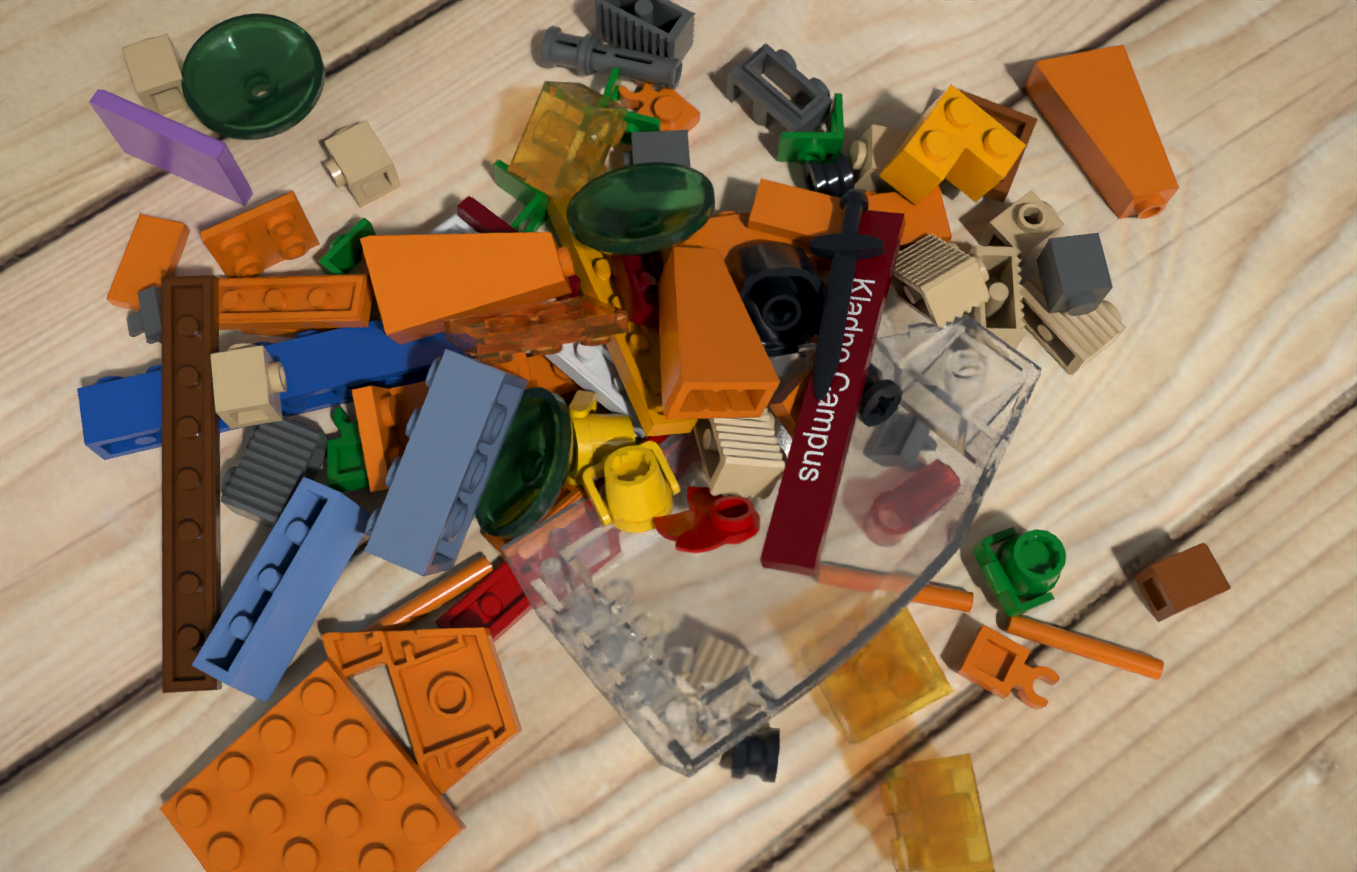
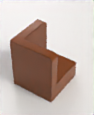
(1182, 581)

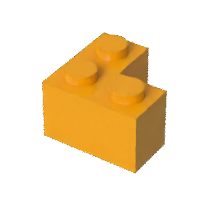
(953, 143)

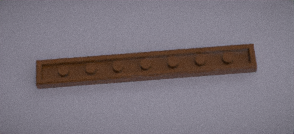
(189, 479)

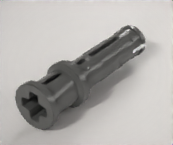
(591, 55)

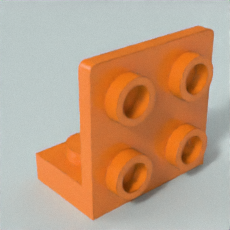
(260, 237)
(382, 426)

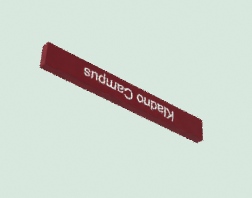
(826, 426)

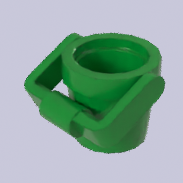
(1021, 568)

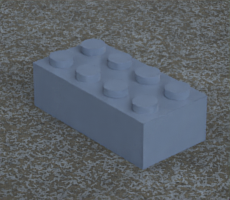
(444, 464)

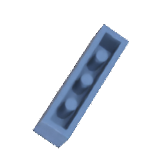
(283, 590)

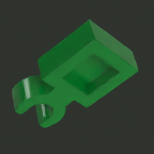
(345, 456)

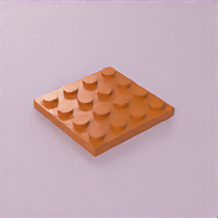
(314, 792)

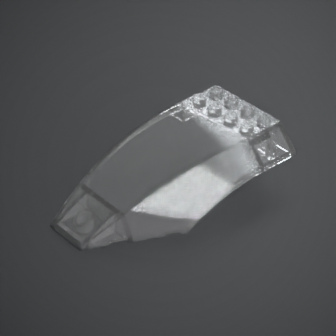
(713, 641)

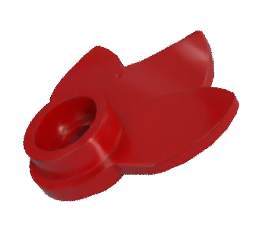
(709, 522)

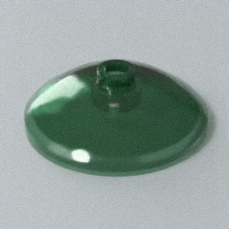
(249, 57)
(641, 208)
(529, 466)

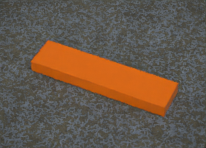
(295, 302)

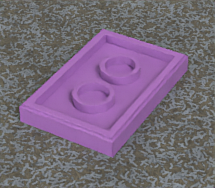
(172, 146)

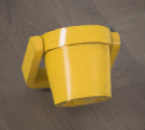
(595, 434)
(636, 487)

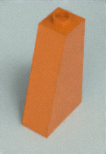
(1106, 127)
(459, 275)
(708, 342)

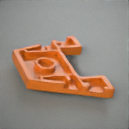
(446, 689)

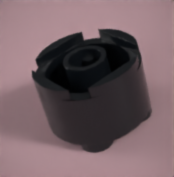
(779, 294)

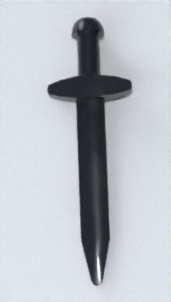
(844, 250)

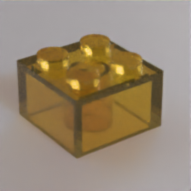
(567, 138)
(885, 681)
(936, 817)

